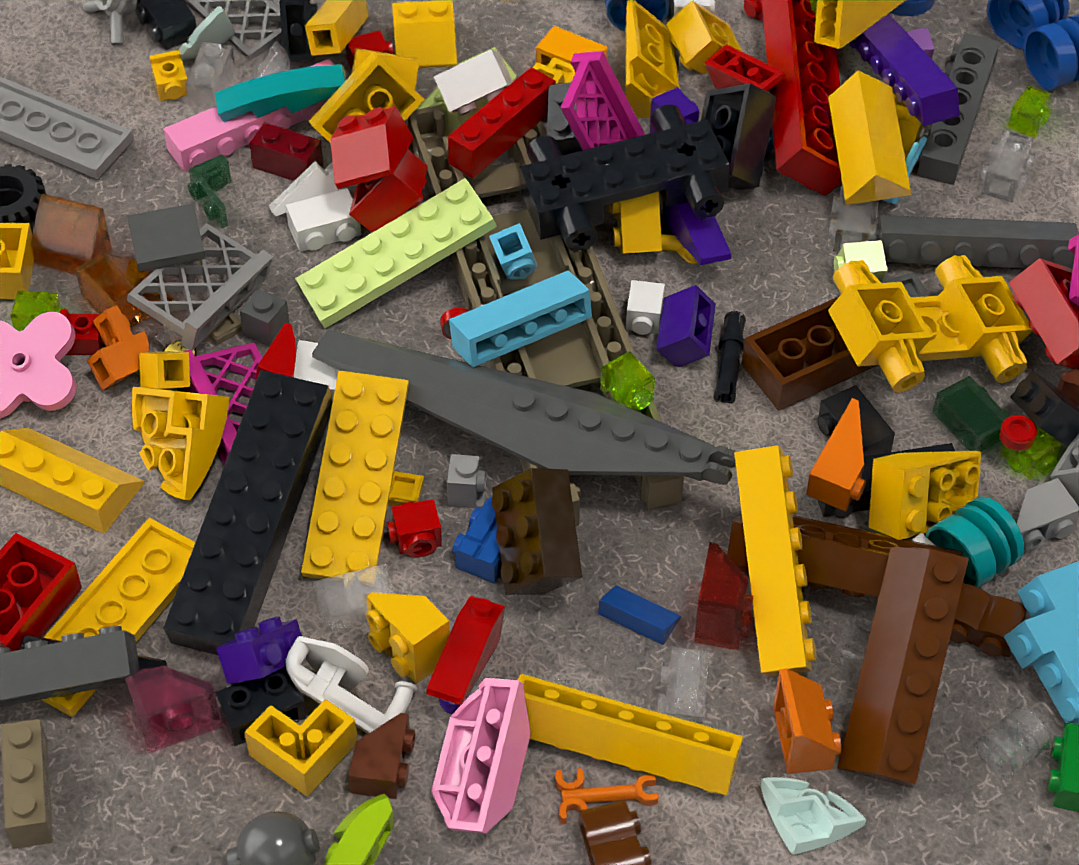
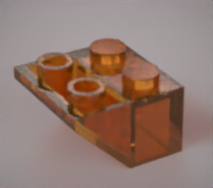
(68, 233)
(108, 282)

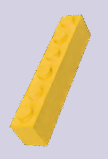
(773, 560)
(631, 735)

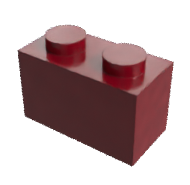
(284, 151)

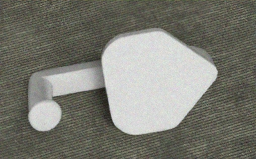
(340, 667)

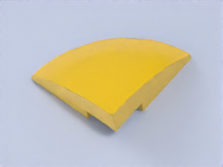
(179, 435)

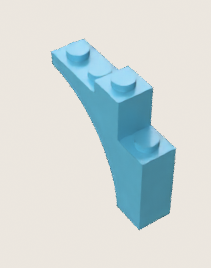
(1052, 636)

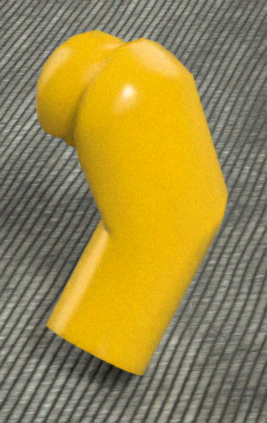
(670, 243)

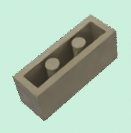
(26, 784)

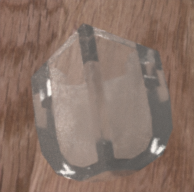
(272, 62)

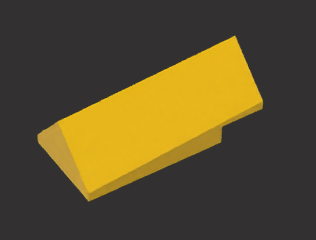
(648, 59)
(868, 140)

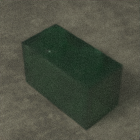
(970, 415)

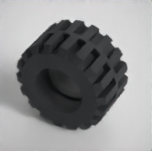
(19, 194)

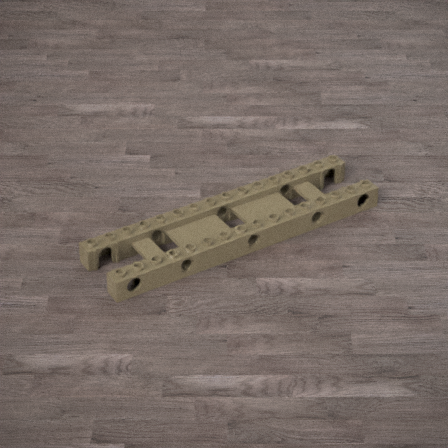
(563, 358)

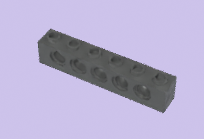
(949, 138)

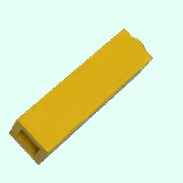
(335, 25)

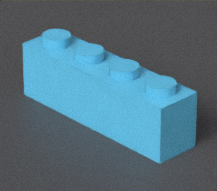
(520, 318)

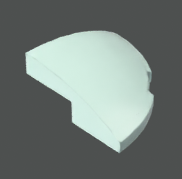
(214, 29)
(795, 805)

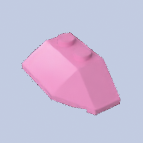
(483, 757)

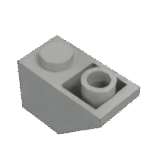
(1047, 513)

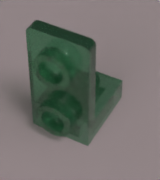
(208, 177)

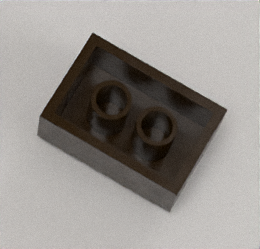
(536, 532)

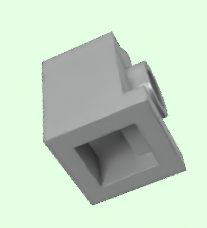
(465, 482)

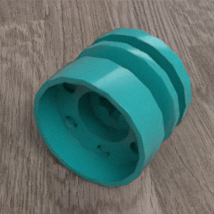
(984, 535)

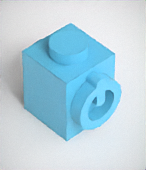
(514, 252)

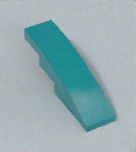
(289, 88)

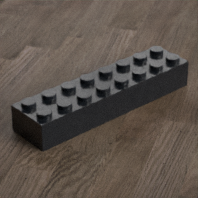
(250, 512)

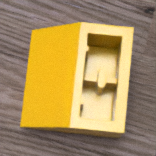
(408, 631)

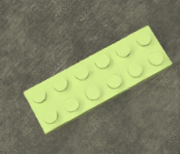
(395, 252)

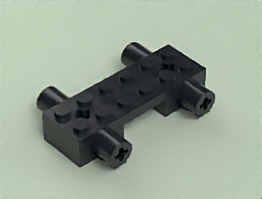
(570, 190)

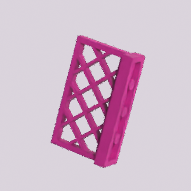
(604, 100)
(201, 383)

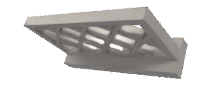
(268, 37)
(219, 304)

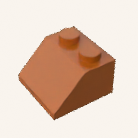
(804, 724)

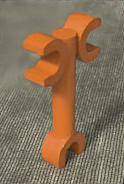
(576, 797)

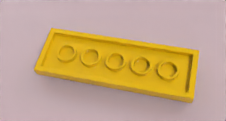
(355, 475)
(126, 593)

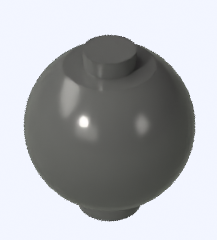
(275, 840)

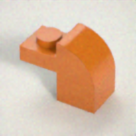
(122, 349)

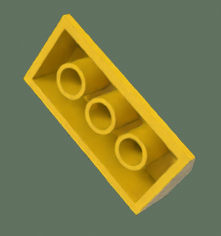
(64, 478)

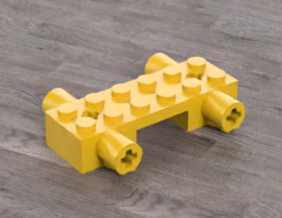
(899, 331)

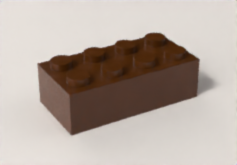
(799, 357)

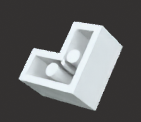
(473, 81)

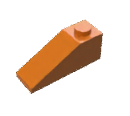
(840, 465)

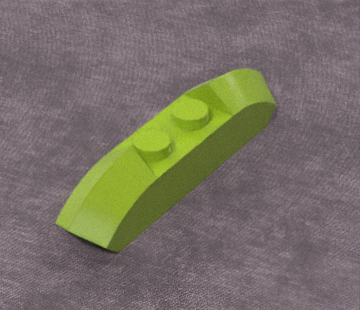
(362, 833)

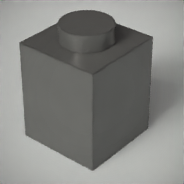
(263, 317)

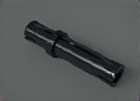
(730, 350)

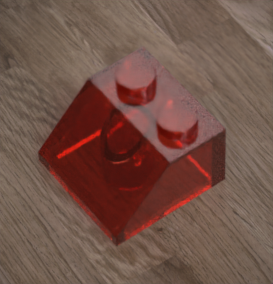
(722, 602)

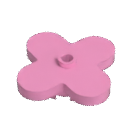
(32, 364)

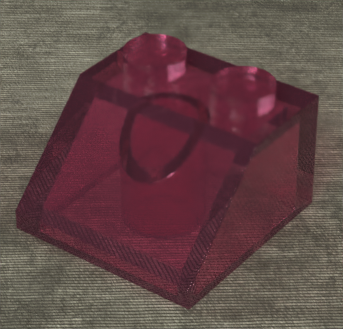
(172, 706)

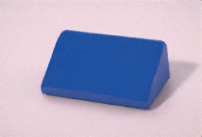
(638, 614)

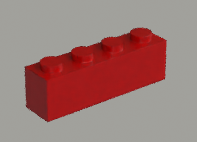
(500, 123)

